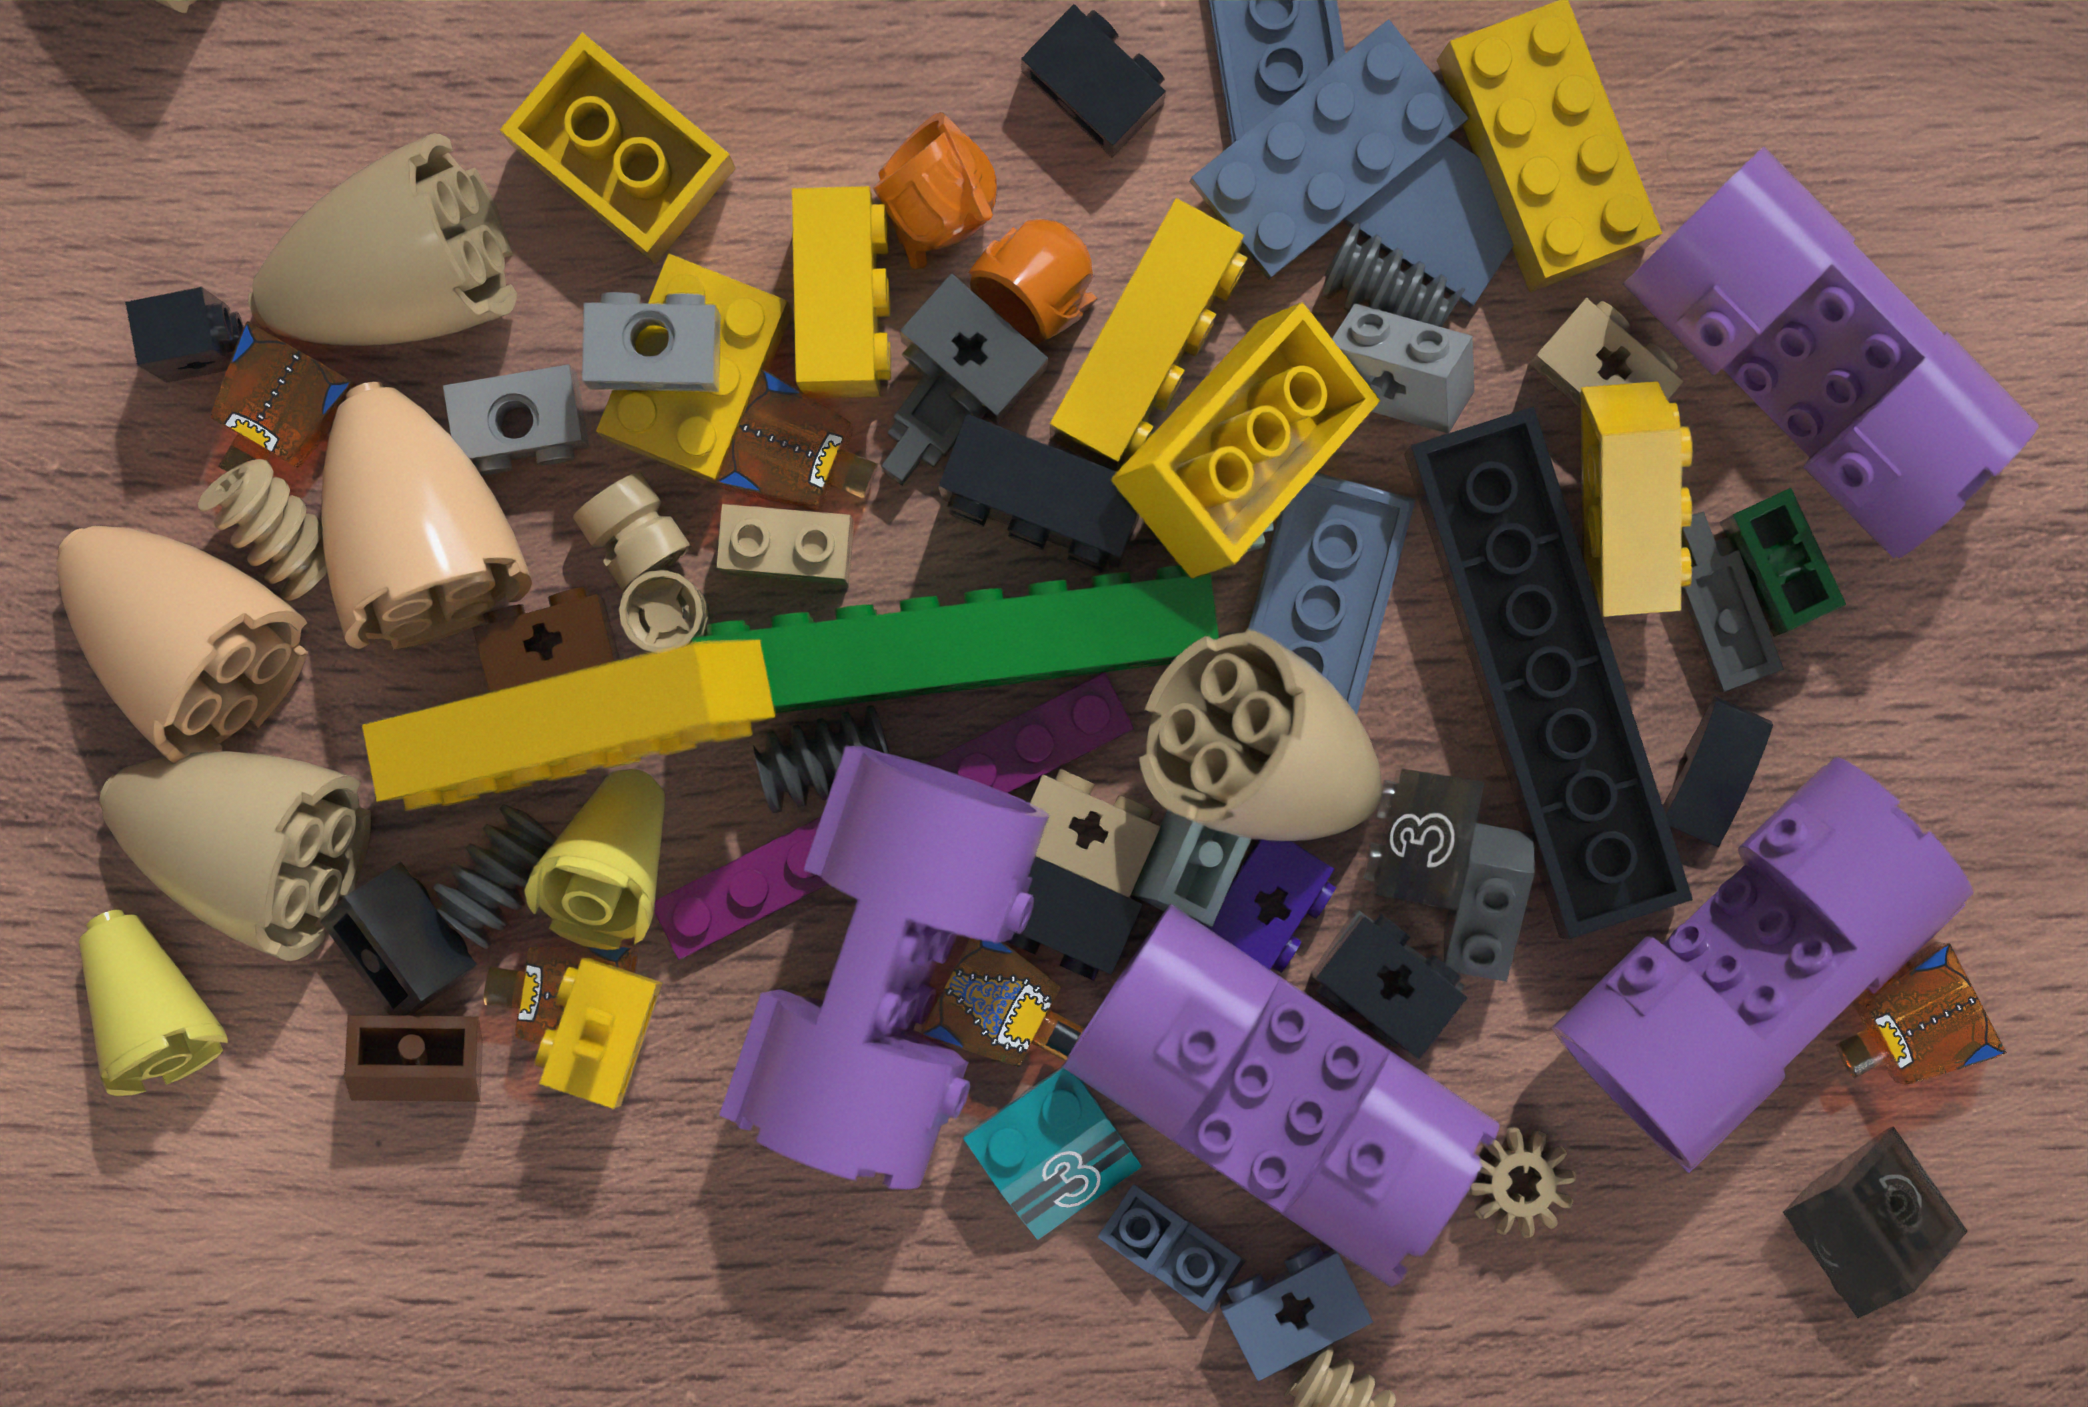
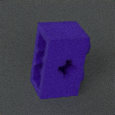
(1266, 868)

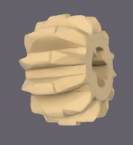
(1542, 1183)

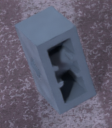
(1330, 1316)

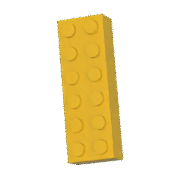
(570, 724)

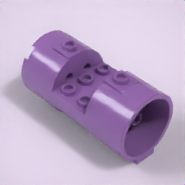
(1833, 355)
(1823, 908)
(848, 1074)
(1282, 1096)

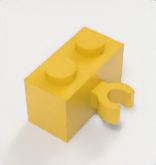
(598, 1032)

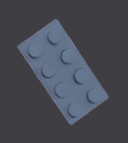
(1329, 149)

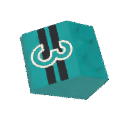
(1052, 1151)

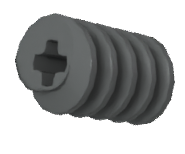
(1384, 284)
(814, 760)
(494, 876)

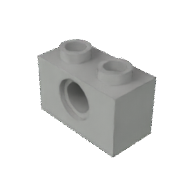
(687, 362)
(480, 406)

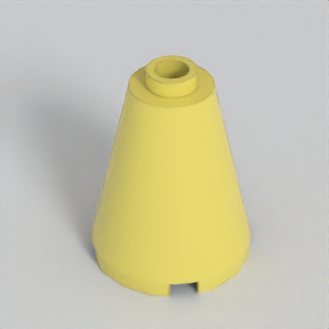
(604, 865)
(142, 1007)

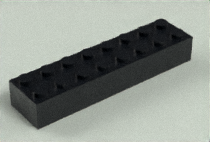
(1547, 674)

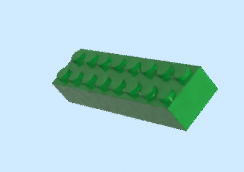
(979, 642)

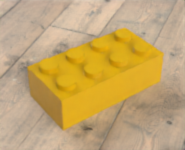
(1549, 144)
(1146, 336)
(1246, 441)

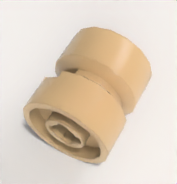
(631, 530)
(663, 611)

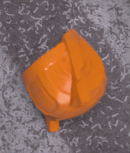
(937, 188)
(1036, 278)

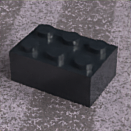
(1037, 494)

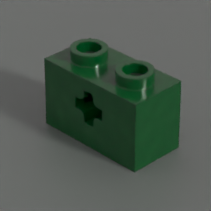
(1783, 562)

